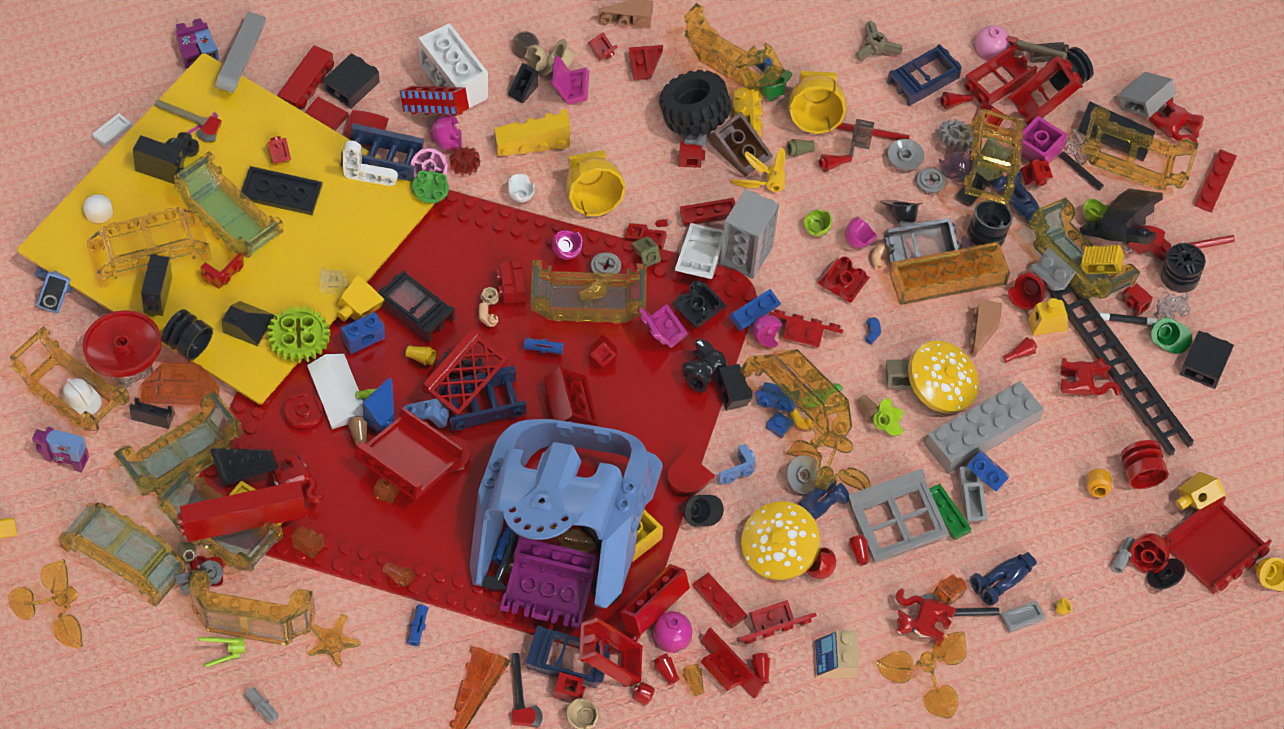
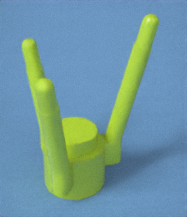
(235, 645)

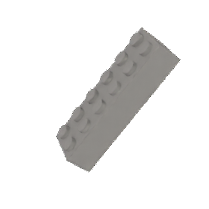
(984, 426)

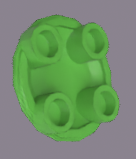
(430, 186)

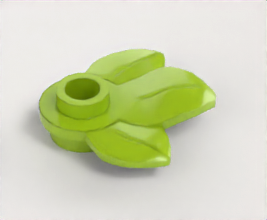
(890, 418)

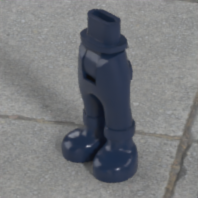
(1025, 204)
(835, 494)
(1011, 570)

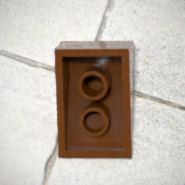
(735, 139)

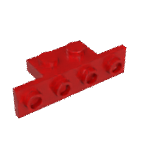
(804, 331)
(773, 618)
(727, 666)

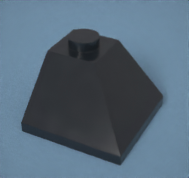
(246, 322)

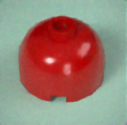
(1150, 553)

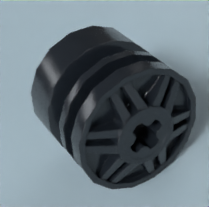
(1080, 64)
(989, 223)
(1183, 267)
(187, 334)

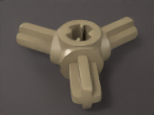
(876, 43)

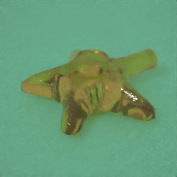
(333, 640)

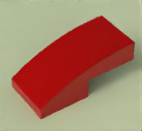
(639, 231)

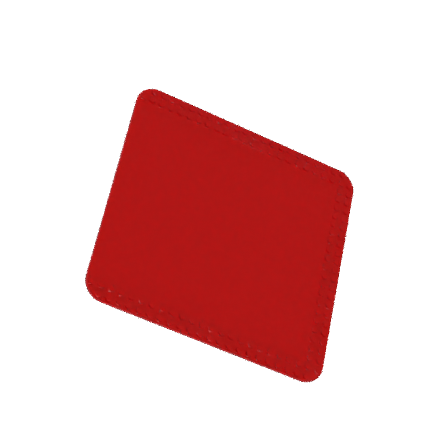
(456, 258)

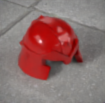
(1027, 291)

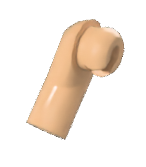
(878, 251)
(486, 318)

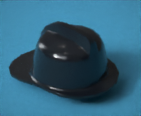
(903, 210)
(702, 510)

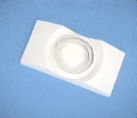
(700, 251)

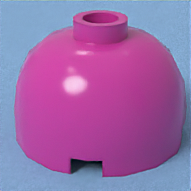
(446, 133)
(672, 632)

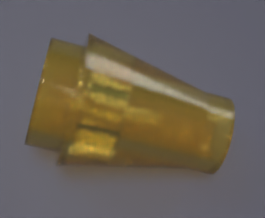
(593, 291)
(694, 679)

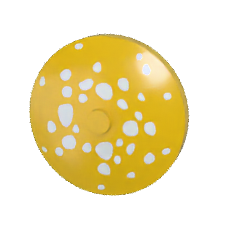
(943, 377)
(780, 540)

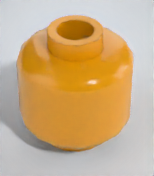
(1099, 482)

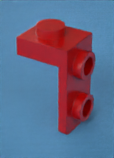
(218, 279)

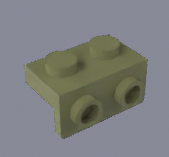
(995, 150)

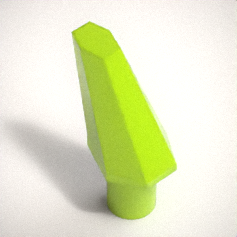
(364, 394)

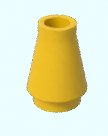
(424, 355)

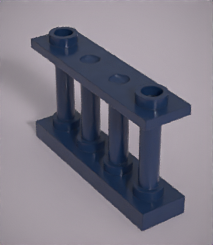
(388, 140)
(504, 376)

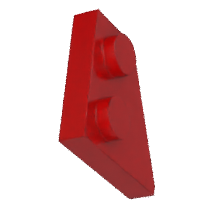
(644, 60)

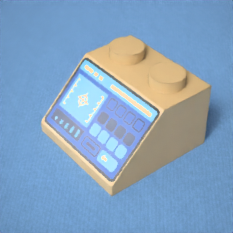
(837, 655)

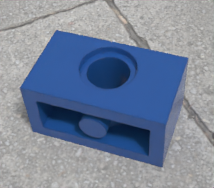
(362, 333)

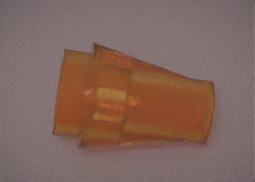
(399, 574)

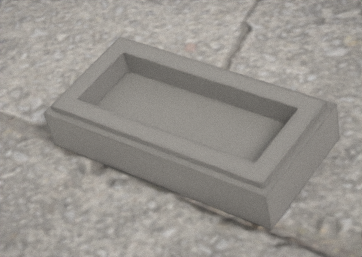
(1022, 616)

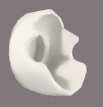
(520, 188)
(98, 208)

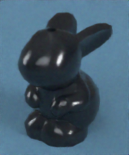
(699, 370)

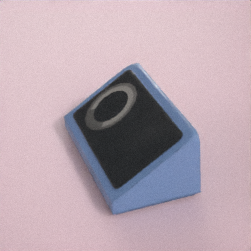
(53, 291)

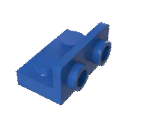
(774, 397)
(988, 470)

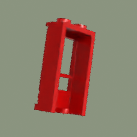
(1011, 64)
(1026, 103)
(631, 652)

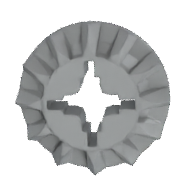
(937, 177)
(602, 259)

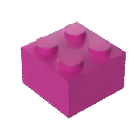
(1042, 140)

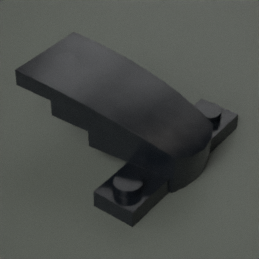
(1125, 217)

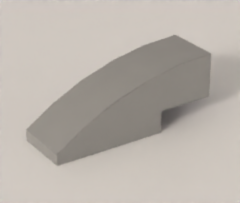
(972, 495)

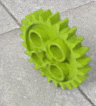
(279, 335)

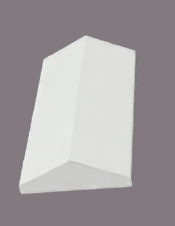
(336, 389)

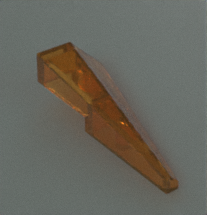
(482, 675)

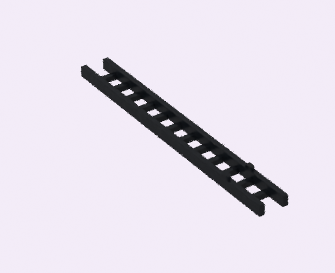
(1166, 412)

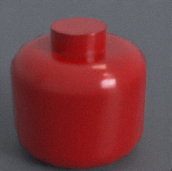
(643, 693)

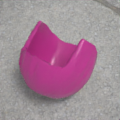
(859, 233)
(567, 244)
(765, 330)

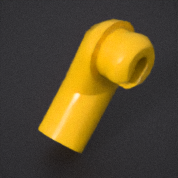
(799, 421)

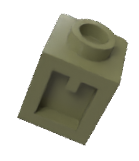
(647, 250)

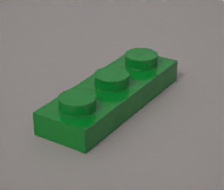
(953, 519)

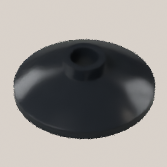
(1168, 576)

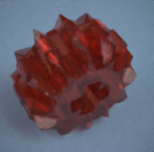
(464, 160)

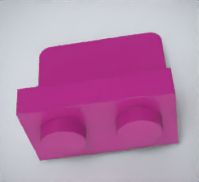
(570, 84)
(664, 325)

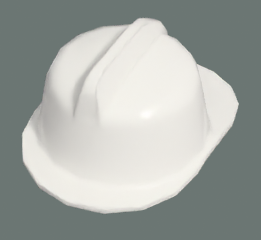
(81, 396)

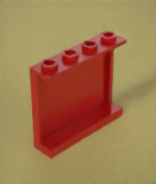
(410, 454)
(1216, 545)

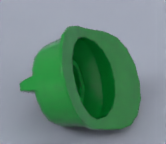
(778, 88)
(1171, 335)

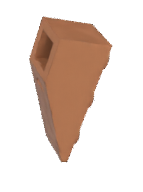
(628, 13)
(987, 322)

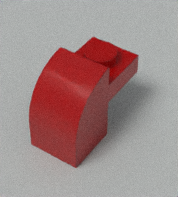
(1159, 246)

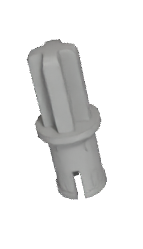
(1123, 555)
(261, 705)

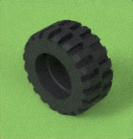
(695, 103)

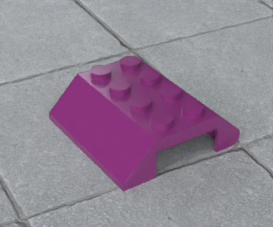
(549, 582)

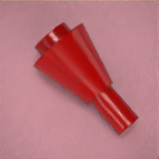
(950, 100)
(829, 162)
(1025, 348)

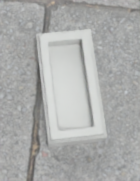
(111, 130)

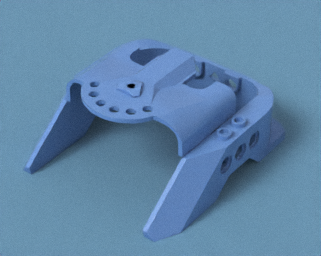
(602, 502)

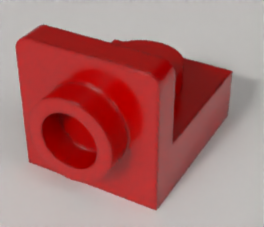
(278, 150)

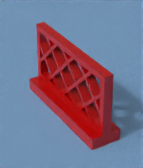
(452, 360)

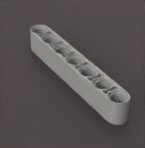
(240, 52)

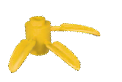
(775, 173)

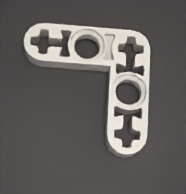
(362, 171)

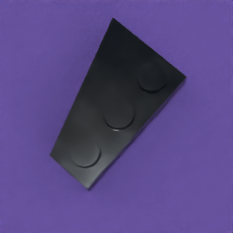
(242, 463)

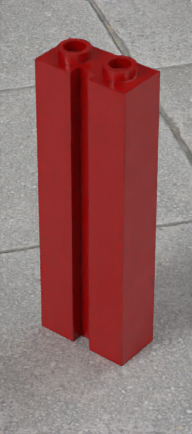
(242, 511)

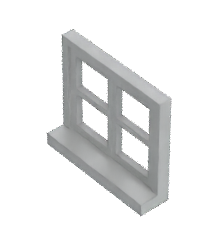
(888, 492)

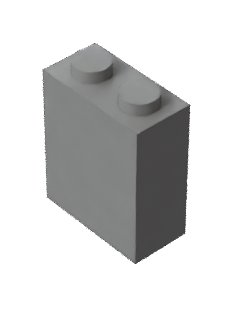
(1147, 94)

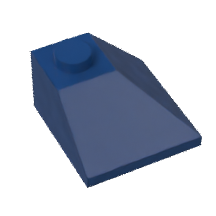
(379, 407)

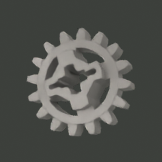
(956, 134)

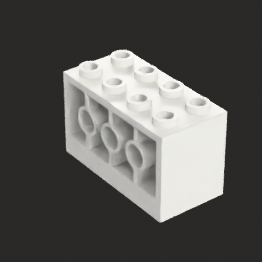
(453, 64)

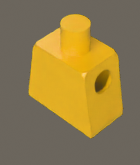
(359, 300)
(1048, 318)
(1199, 491)

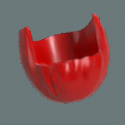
(823, 565)

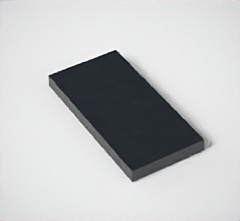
(1112, 141)
(282, 190)

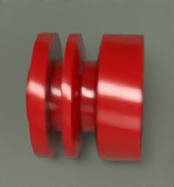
(1144, 464)

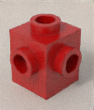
(1036, 173)

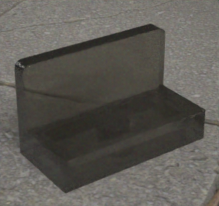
(1039, 57)
(862, 135)

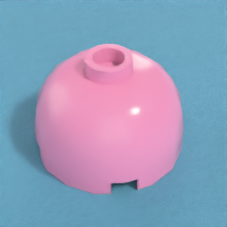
(991, 42)
(429, 160)

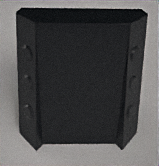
(699, 303)

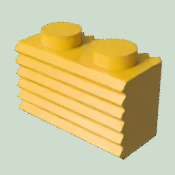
(1102, 259)

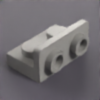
(1053, 270)

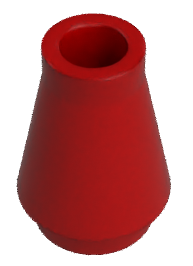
(859, 548)
(665, 666)
(761, 666)

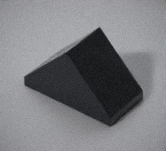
(524, 83)

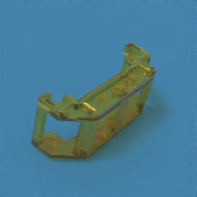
(726, 56)
(1012, 136)
(1127, 168)
(140, 258)
(795, 387)
(114, 395)

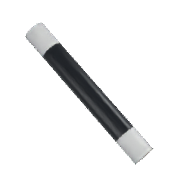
(1128, 319)

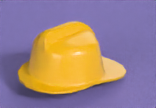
(1271, 573)

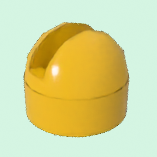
(1063, 606)

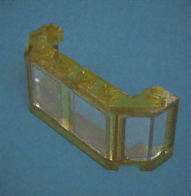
(251, 617)

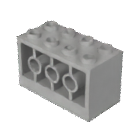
(749, 233)

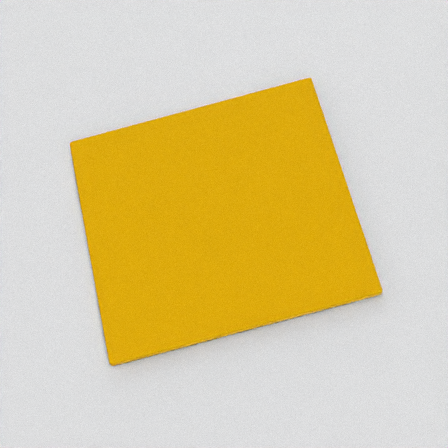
(350, 229)

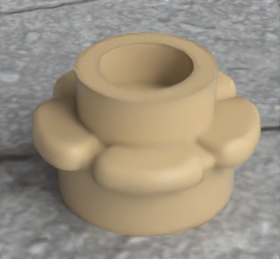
(490, 292)

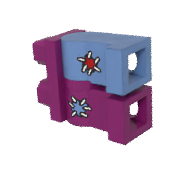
(195, 41)
(62, 447)

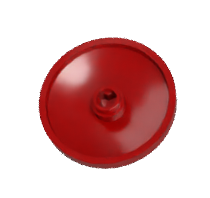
(122, 344)

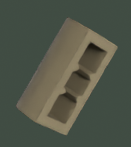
(897, 374)

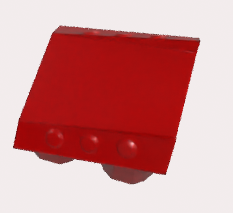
(844, 279)

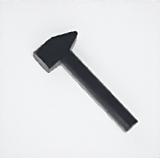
(495, 583)

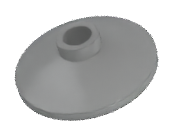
(905, 148)
(806, 465)

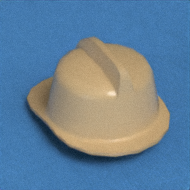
(563, 52)

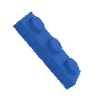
(757, 307)

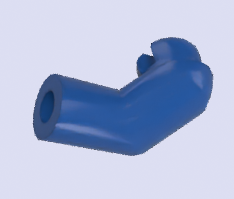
(875, 327)

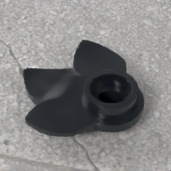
(184, 141)

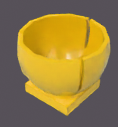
(817, 100)
(594, 183)

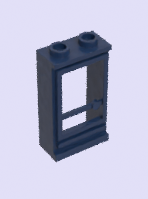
(909, 84)
(540, 651)

